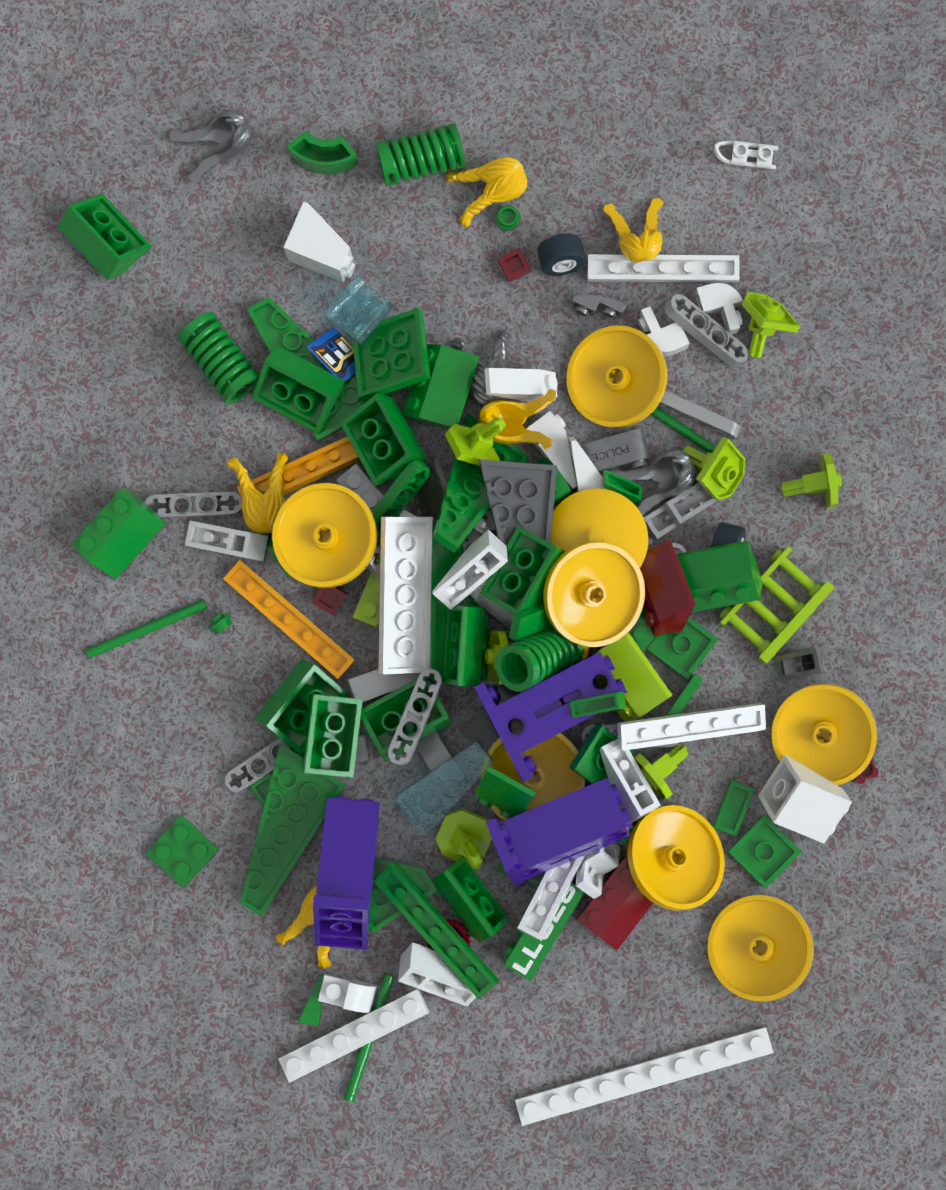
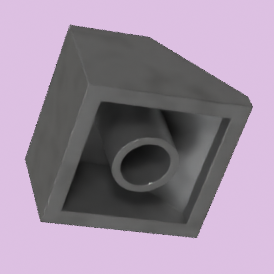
(359, 482)

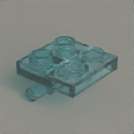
(358, 310)

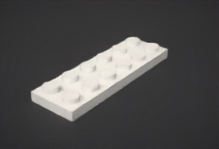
(405, 594)

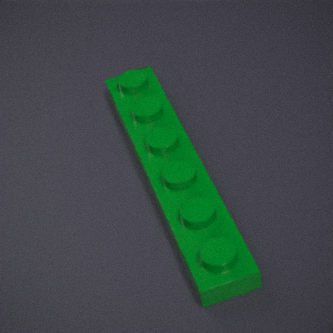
(436, 930)

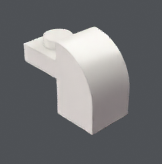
(723, 299)
(669, 339)
(594, 866)
(349, 994)

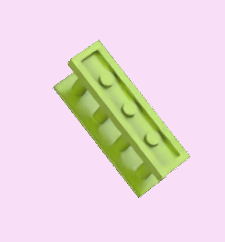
(799, 610)

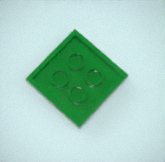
(392, 355)

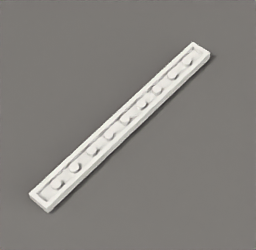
(643, 1076)

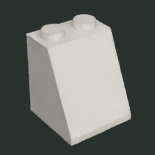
(318, 246)
(803, 800)

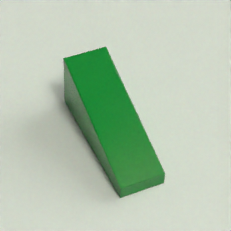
(622, 486)
(598, 704)
(313, 1008)

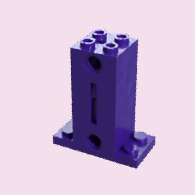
(545, 707)
(560, 831)
(346, 873)

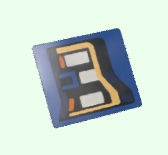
(334, 353)

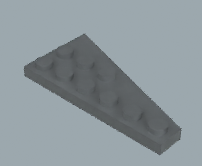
(520, 497)

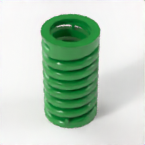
(418, 148)
(218, 357)
(536, 659)

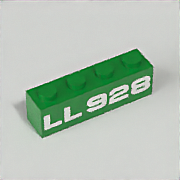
(529, 952)

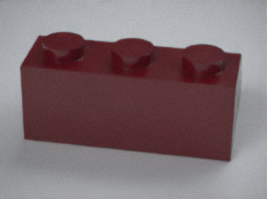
(667, 593)
(618, 907)

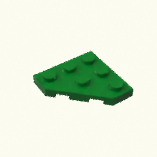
(382, 909)

